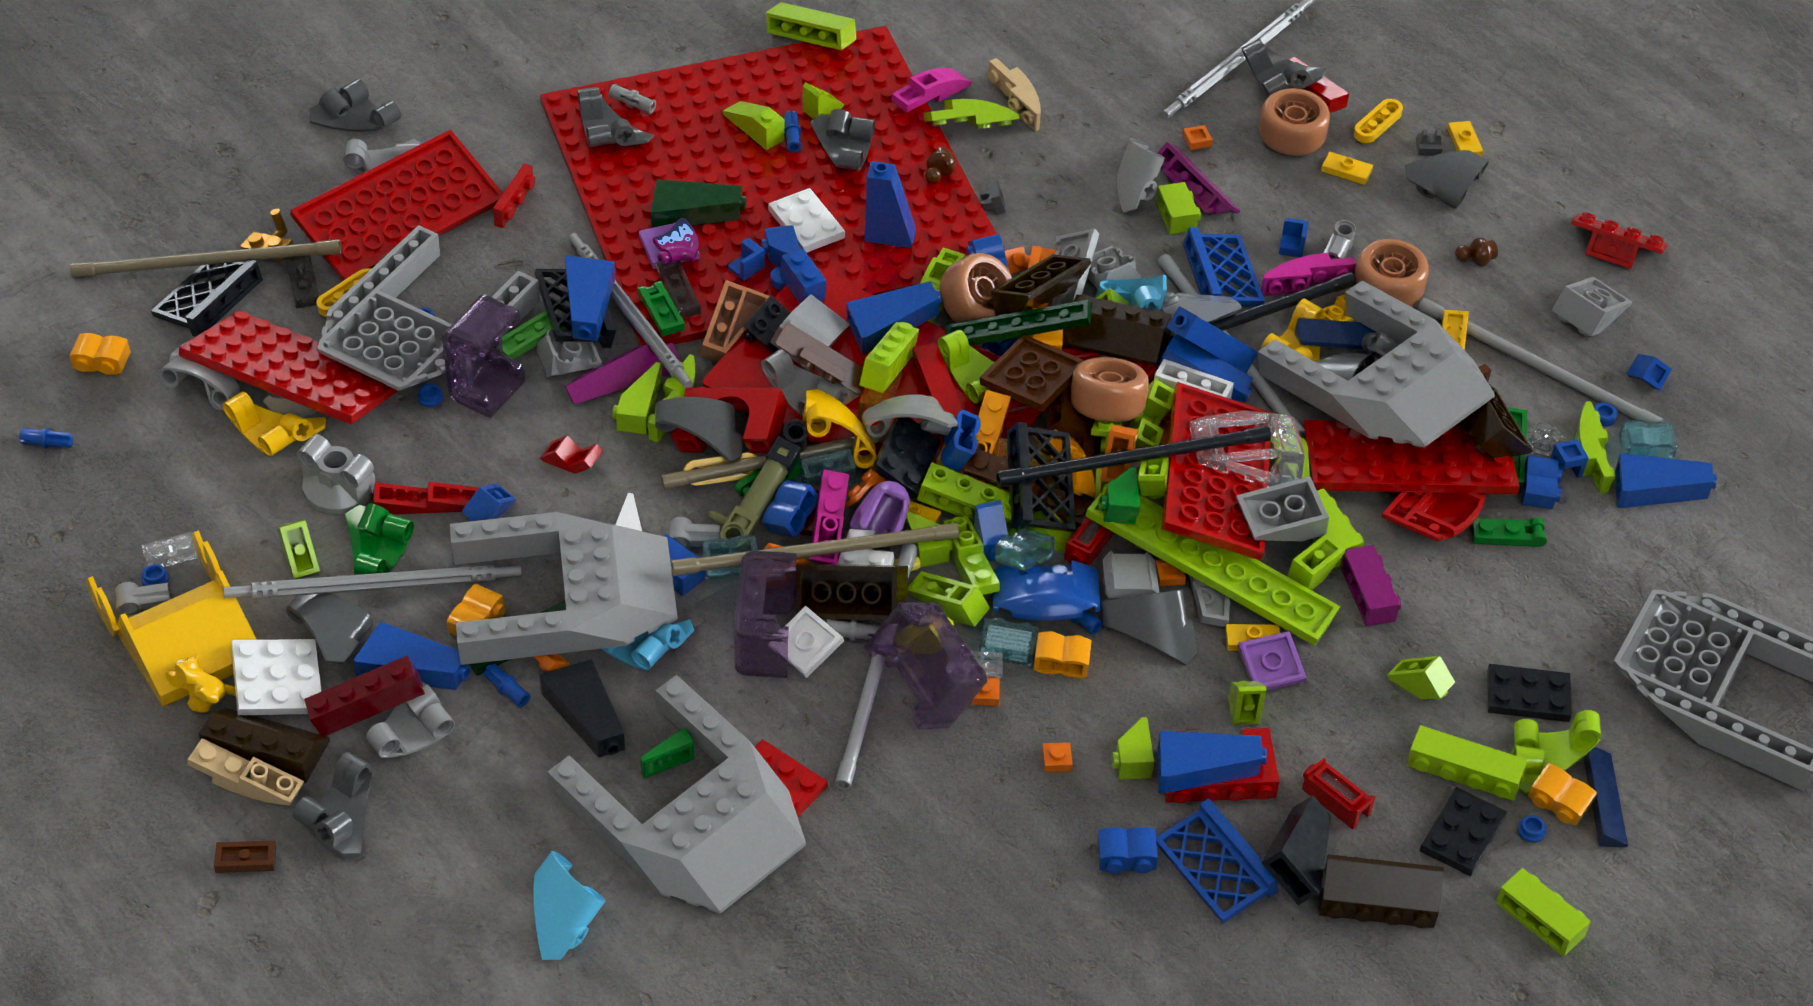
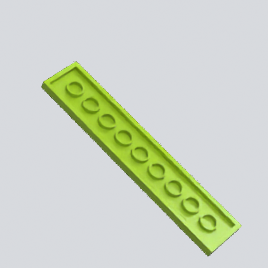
(1228, 572)

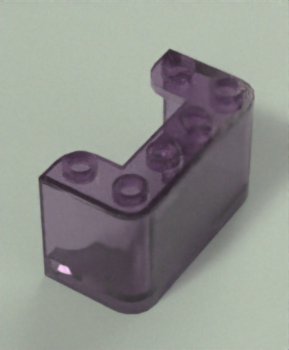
(474, 357)
(764, 587)
(931, 660)

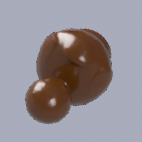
(939, 164)
(1480, 251)

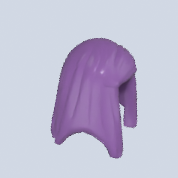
(882, 509)

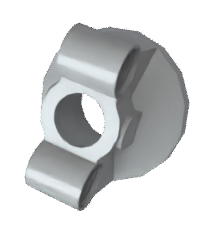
(334, 477)

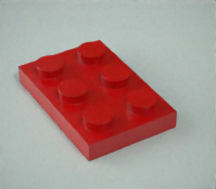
(799, 780)

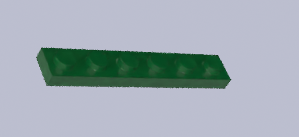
(1024, 322)

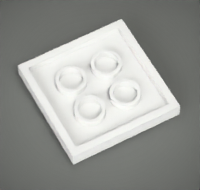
(274, 675)

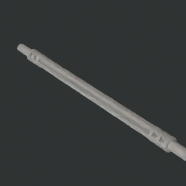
(1234, 59)
(639, 322)
(371, 581)

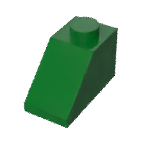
(1121, 499)

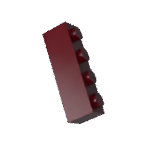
(364, 696)

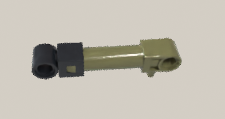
(778, 465)

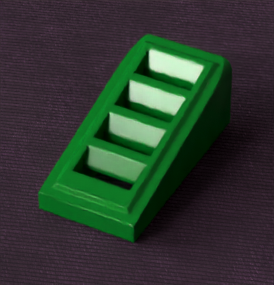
(668, 754)

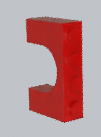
(765, 419)
(1256, 787)

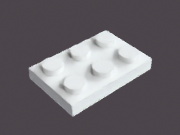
(810, 219)

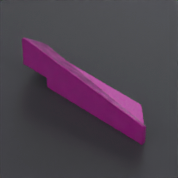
(1205, 192)
(615, 374)

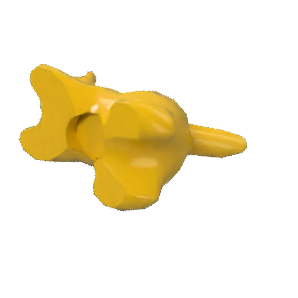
(203, 688)

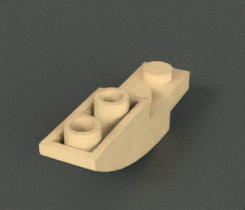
(1020, 91)
(244, 777)

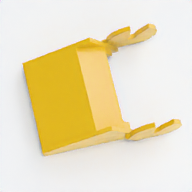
(181, 628)

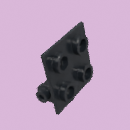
(765, 323)

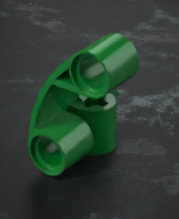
(377, 538)

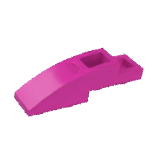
(930, 85)
(1304, 271)
(829, 512)

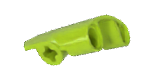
(964, 364)
(1556, 748)

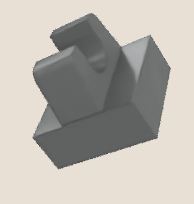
(1429, 143)
(993, 198)

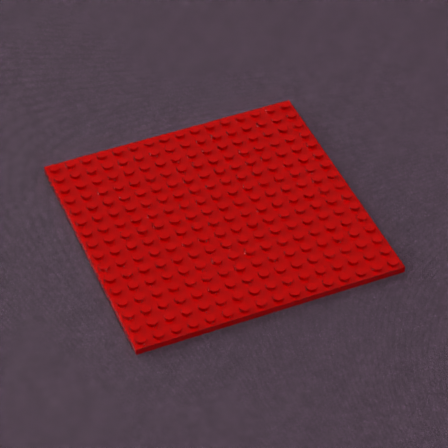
(705, 147)

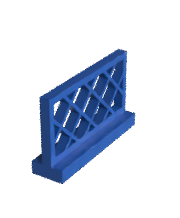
(1206, 270)
(1239, 853)

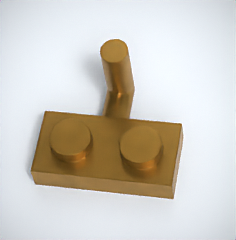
(259, 240)

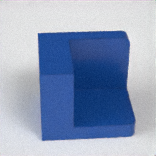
(1293, 237)
(750, 262)
(1649, 370)
(1571, 455)

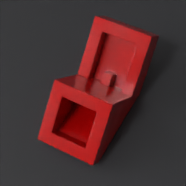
(568, 456)

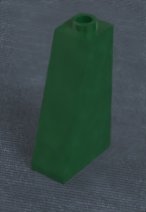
(695, 202)

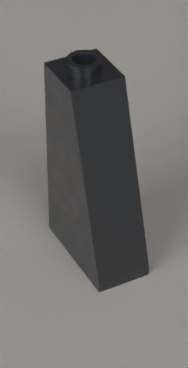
(584, 704)
(1300, 850)

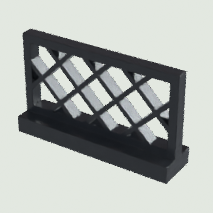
(215, 301)
(608, 327)
(1022, 494)

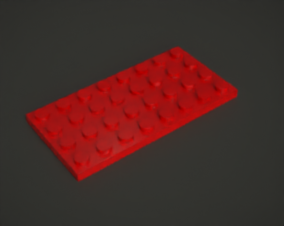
(372, 213)
(285, 366)
(1450, 464)
(1203, 499)

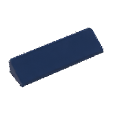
(1330, 333)
(1606, 803)

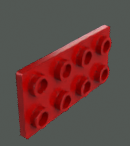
(1616, 243)

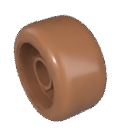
(1294, 122)
(1394, 269)
(968, 286)
(1109, 389)

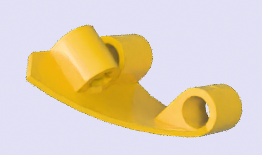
(1304, 309)
(824, 409)
(269, 429)

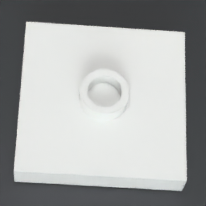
(810, 641)

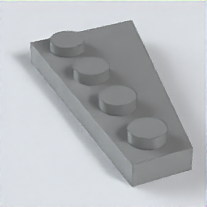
(1076, 244)
(1211, 605)

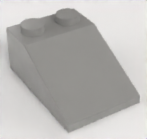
(1203, 306)
(1590, 306)
(815, 320)
(1285, 512)

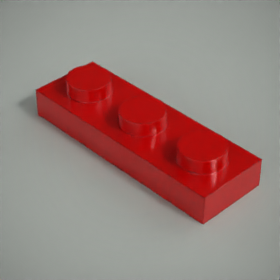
(513, 195)

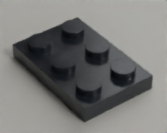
(906, 454)
(1529, 692)
(1463, 831)

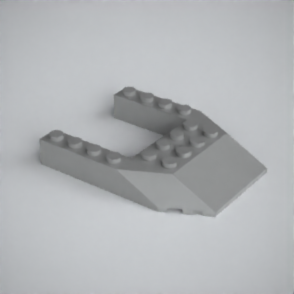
(392, 338)
(1405, 394)
(612, 578)
(1685, 659)
(714, 835)

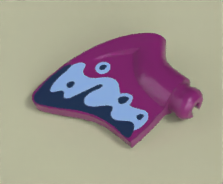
(678, 243)

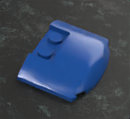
(1047, 591)

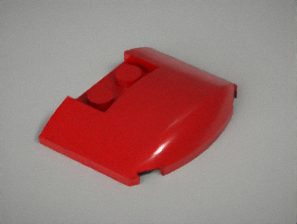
(1435, 514)

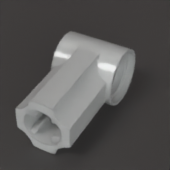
(1341, 239)
(692, 534)
(133, 599)

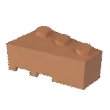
(732, 311)

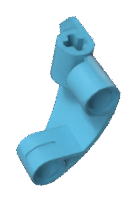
(1142, 292)
(651, 647)
(561, 907)

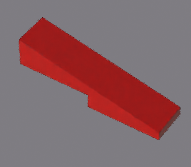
(1329, 92)
(935, 377)
(417, 500)

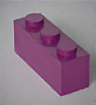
(1370, 585)

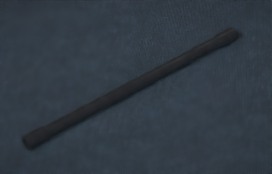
(1334, 285)
(1019, 475)

